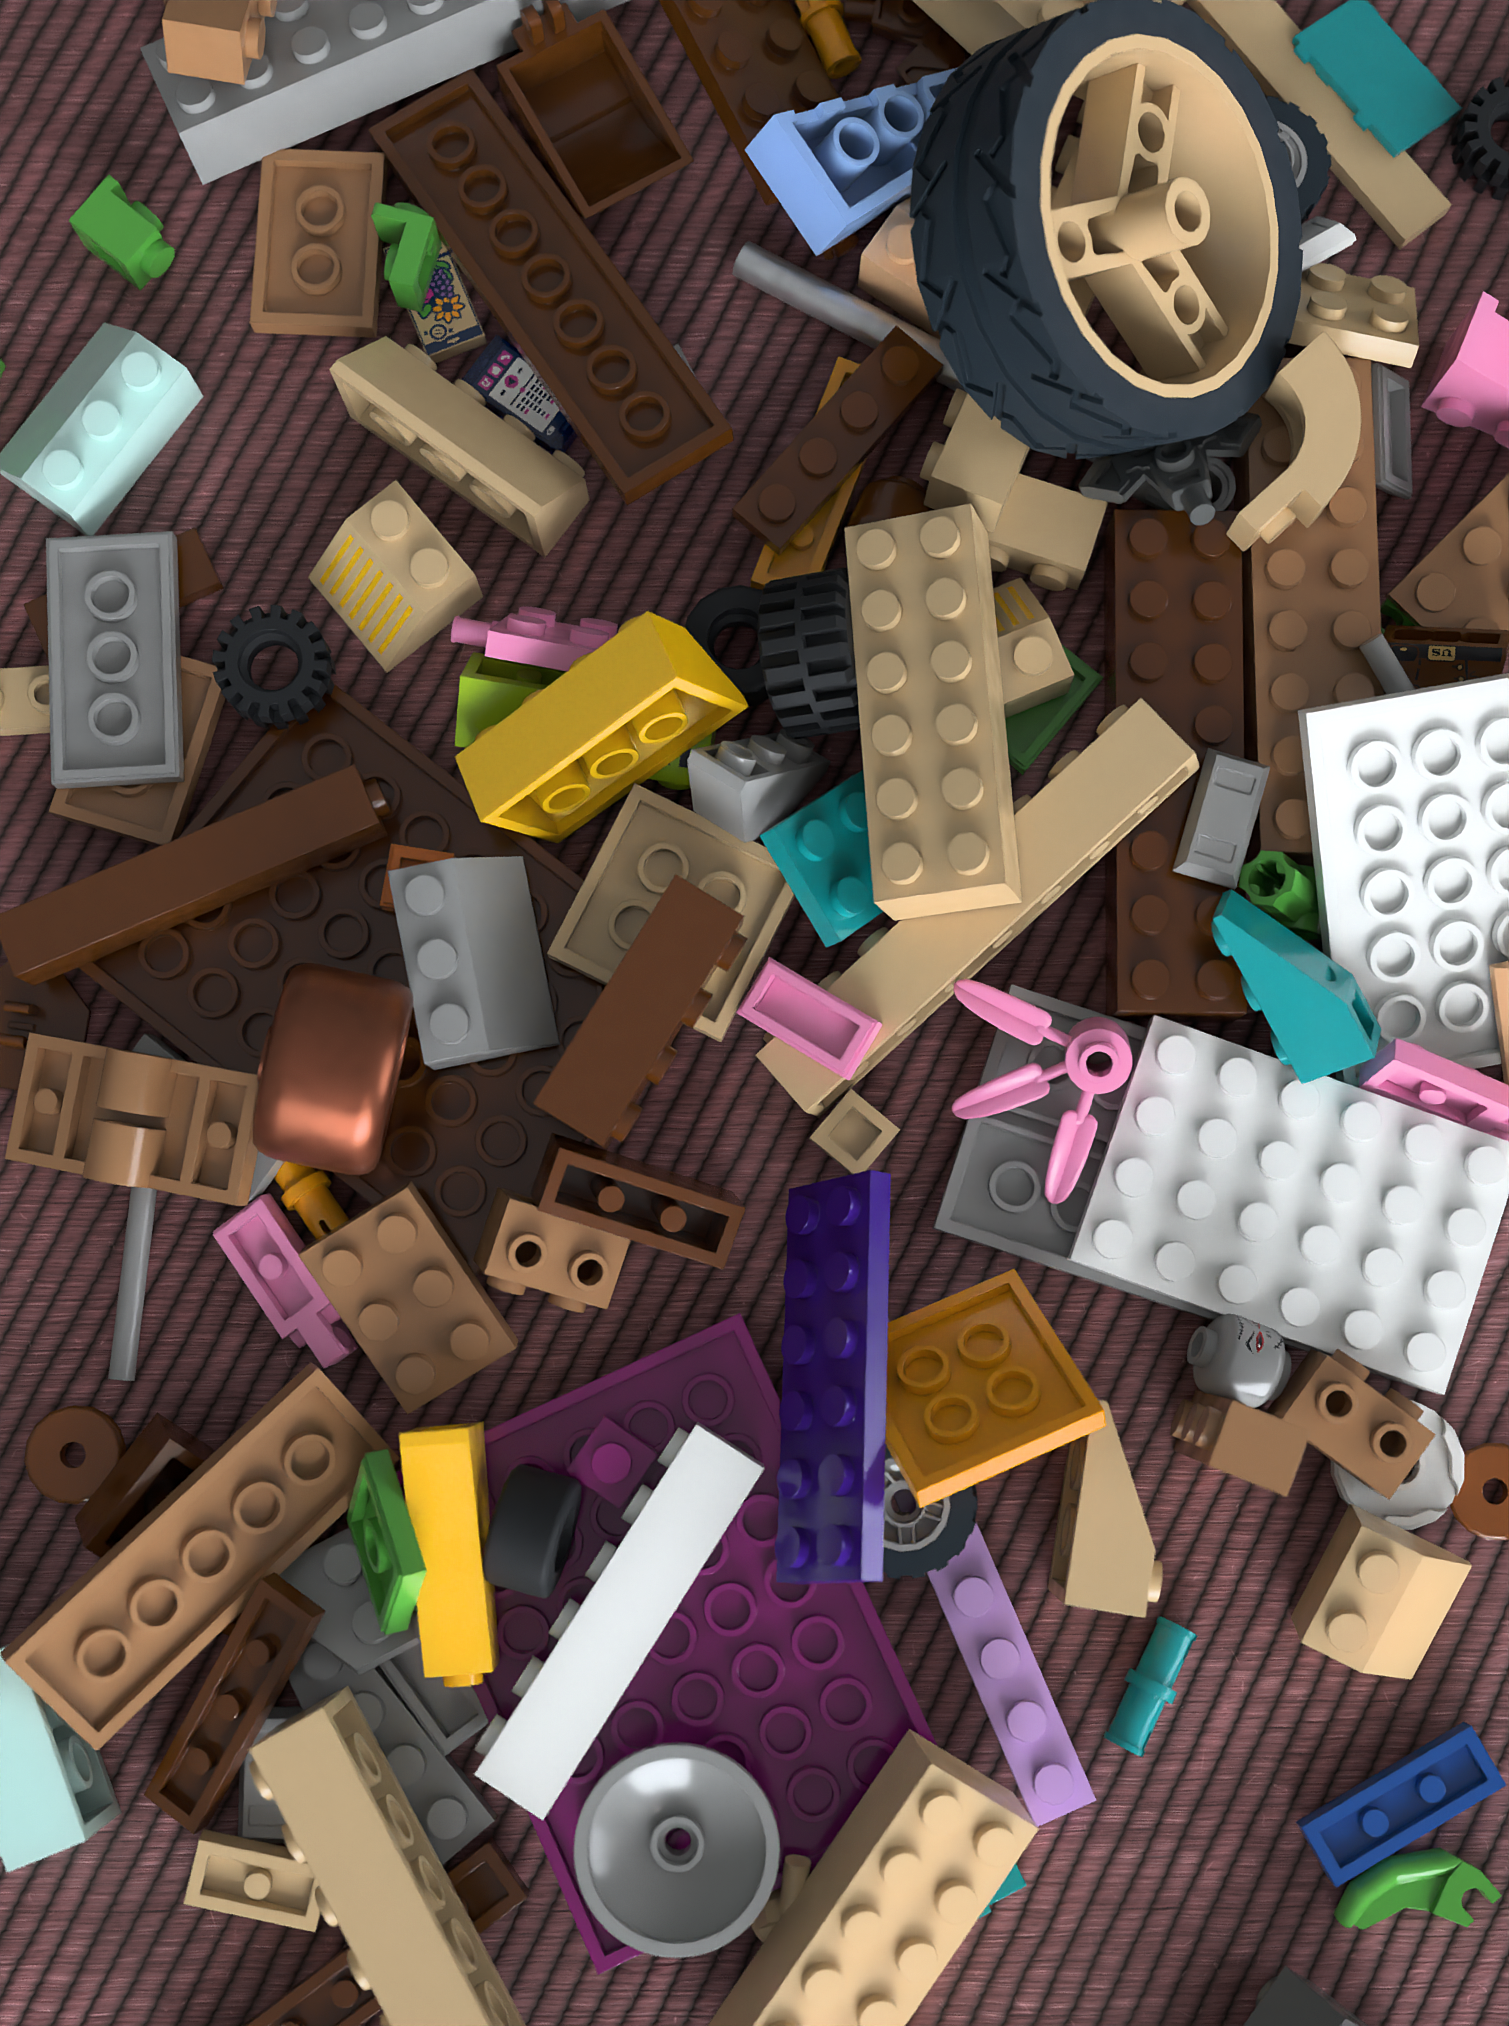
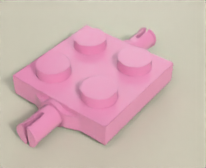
(534, 637)

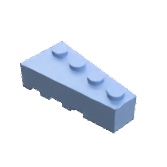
(845, 158)

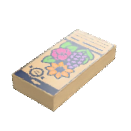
(447, 317)

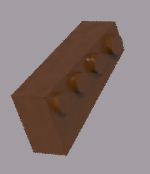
(640, 1013)

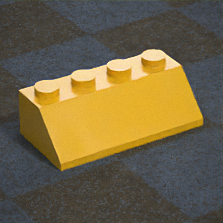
(598, 730)

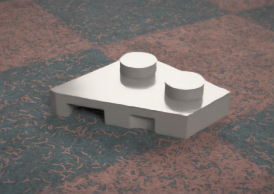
(349, 1628)

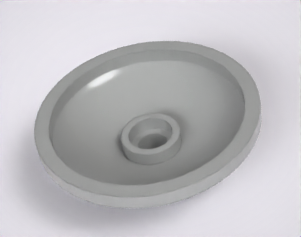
(665, 1896)

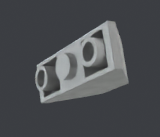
(753, 781)

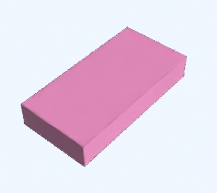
(809, 1018)

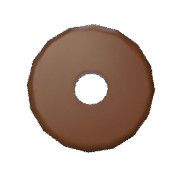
(47, 1449)
(1469, 1506)

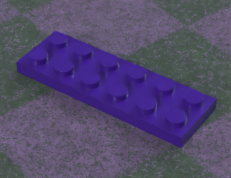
(834, 1381)

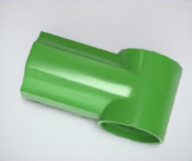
(1284, 892)

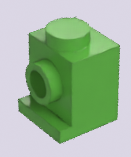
(123, 234)

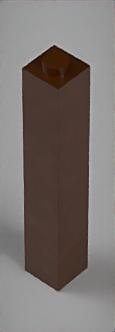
(193, 875)

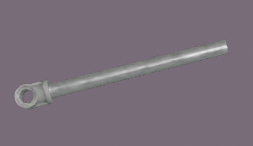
(872, 325)

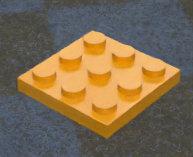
(980, 1388)

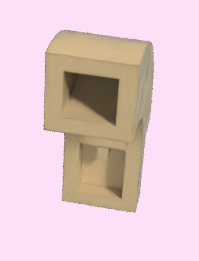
(1324, 424)

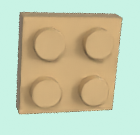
(1360, 314)

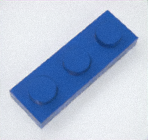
(1400, 1803)

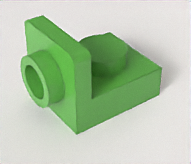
(411, 253)

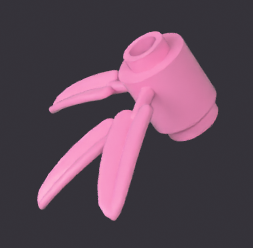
(1031, 1082)

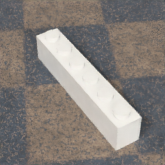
(619, 1619)

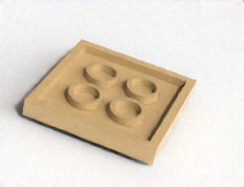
(632, 871)

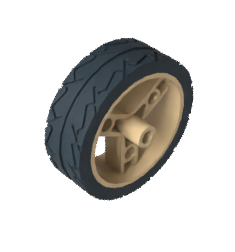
(1172, 221)

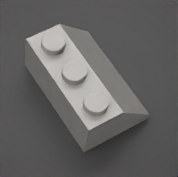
(473, 959)

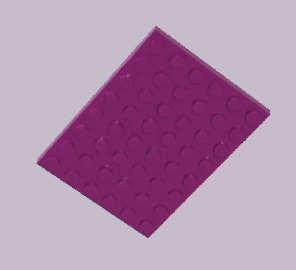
(753, 1667)

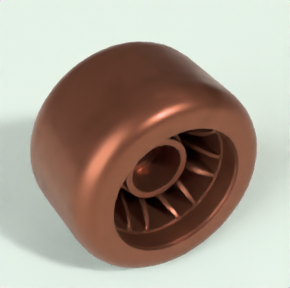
(331, 1068)

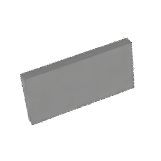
(114, 660)

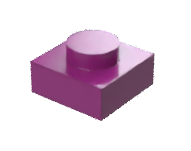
(612, 1462)

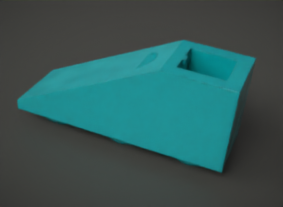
(1307, 998)

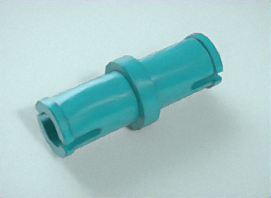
(1150, 1686)

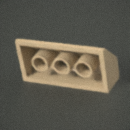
(461, 441)

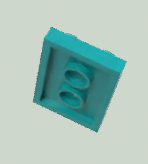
(828, 860)

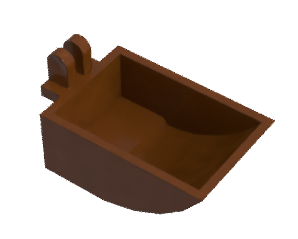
(587, 108)

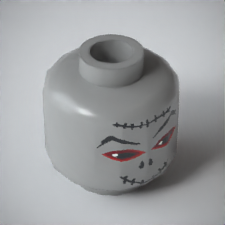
(1239, 1360)

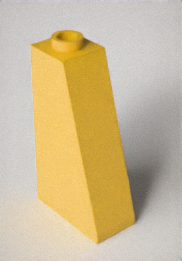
(451, 1521)

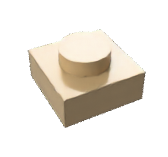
(854, 1133)

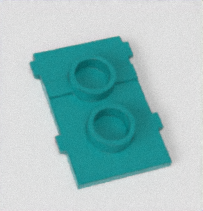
(1375, 75)

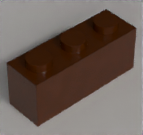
(637, 1201)

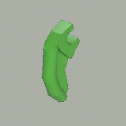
(1414, 1880)

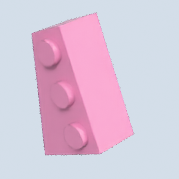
(1474, 373)

